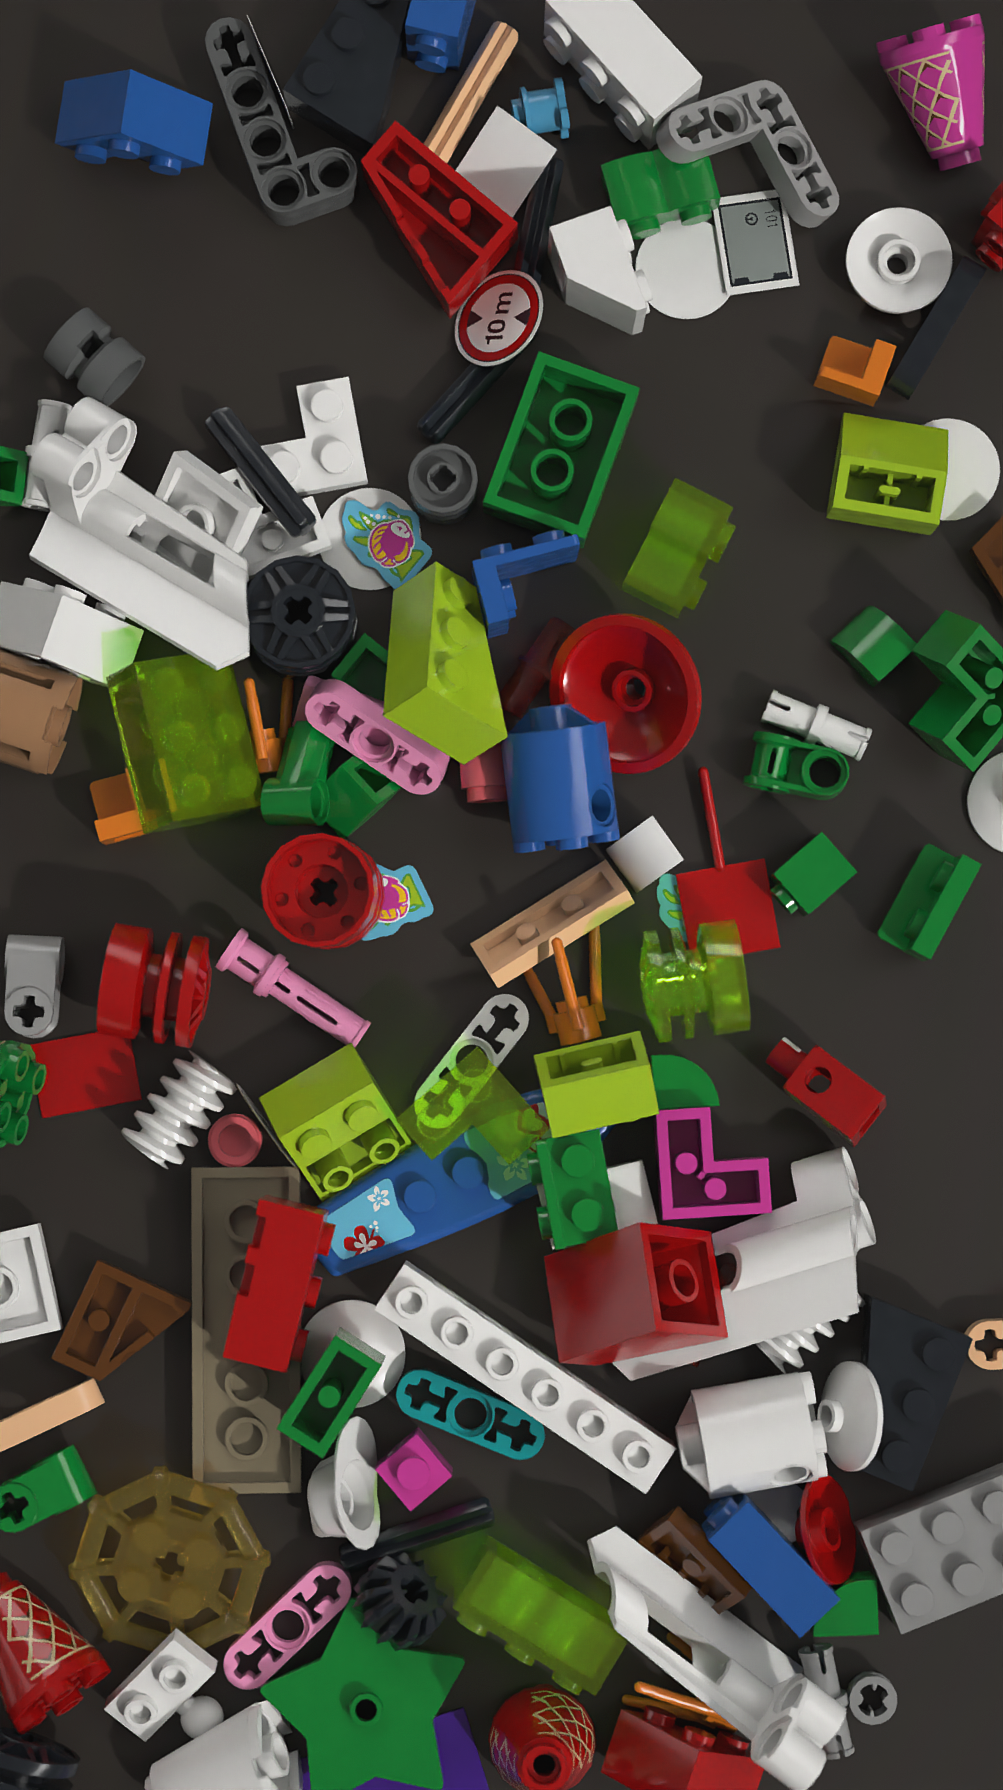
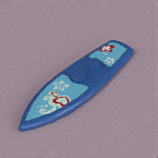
(426, 1199)

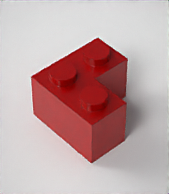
(659, 1755)

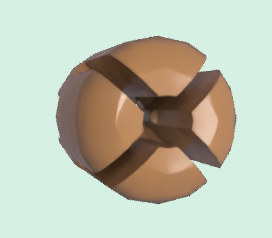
(34, 712)

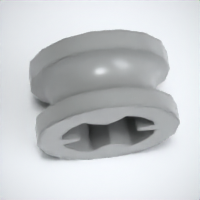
(888, 1697)

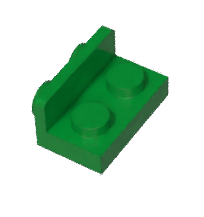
(928, 902)
(574, 1188)

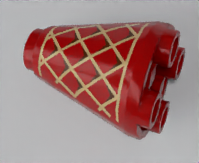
(41, 1658)
(542, 1723)

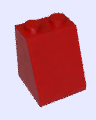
(635, 1294)

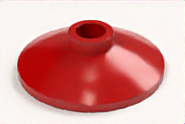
(827, 1530)

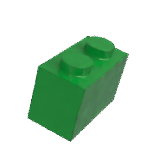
(331, 1392)

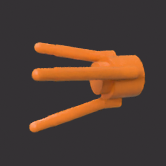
(264, 742)
(575, 1017)
(676, 1703)

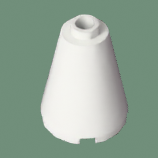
(234, 1755)

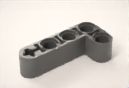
(266, 121)

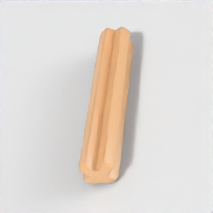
(471, 90)

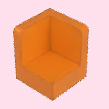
(855, 369)
(115, 809)

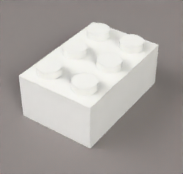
(622, 62)

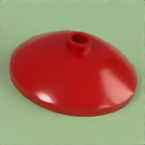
(597, 678)

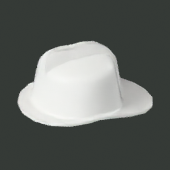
(345, 1488)

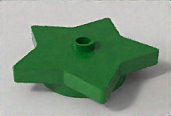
(402, 1684)

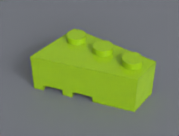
(442, 666)

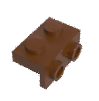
(685, 1548)

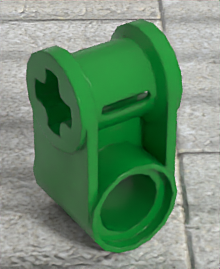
(792, 767)
(49, 1487)

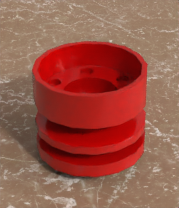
(292, 891)
(153, 985)

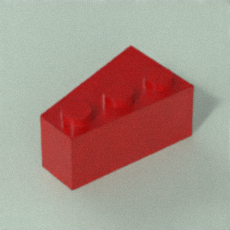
(438, 215)
(278, 1284)

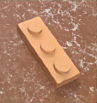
(562, 914)

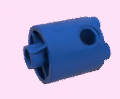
(559, 780)

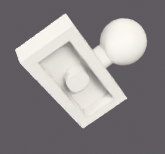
(166, 1686)

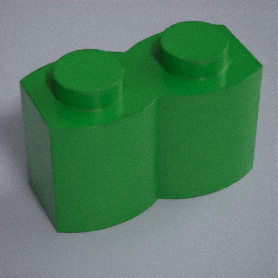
(654, 190)

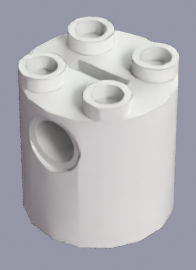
(752, 1435)

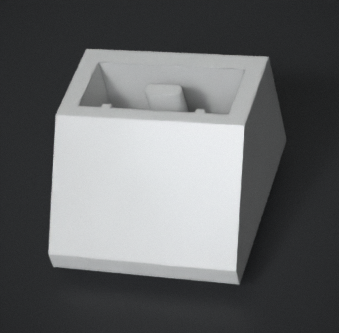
(597, 271)

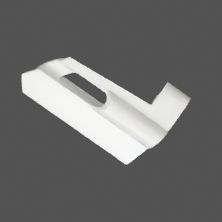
(107, 534)
(790, 1264)
(731, 1663)

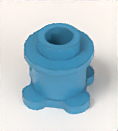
(543, 109)

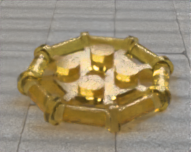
(152, 1536)

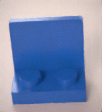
(500, 563)

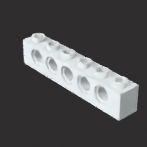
(525, 1377)

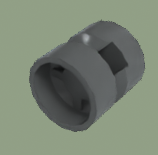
(110, 367)
(443, 484)

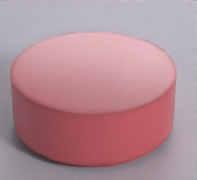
(235, 1140)

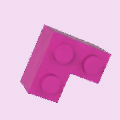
(696, 1183)

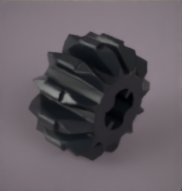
(400, 1601)

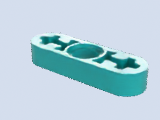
(428, 1409)

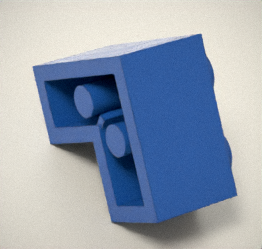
(133, 119)

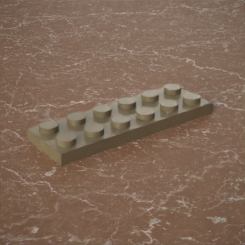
(234, 1401)

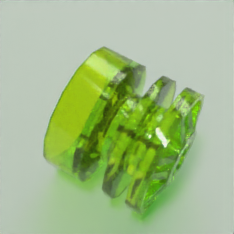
(695, 981)

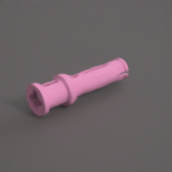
(272, 977)

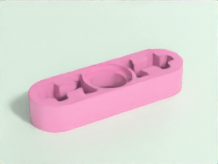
(380, 758)
(268, 1662)

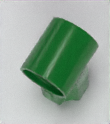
(300, 788)

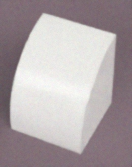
(644, 854)

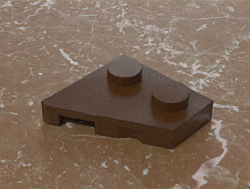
(115, 1320)

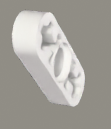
(486, 1020)

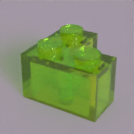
(677, 547)
(478, 1096)

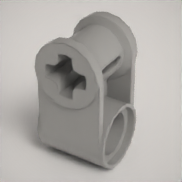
(33, 972)

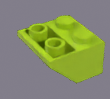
(889, 474)
(596, 1084)
(335, 1122)

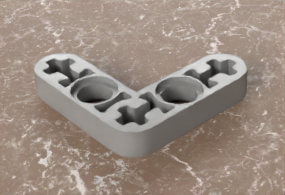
(756, 126)

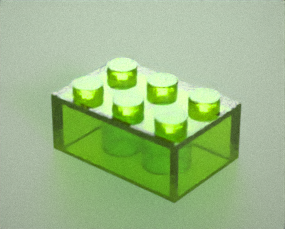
(184, 742)
(538, 1617)

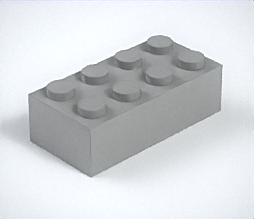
(938, 1549)

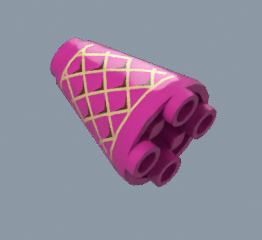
(942, 87)

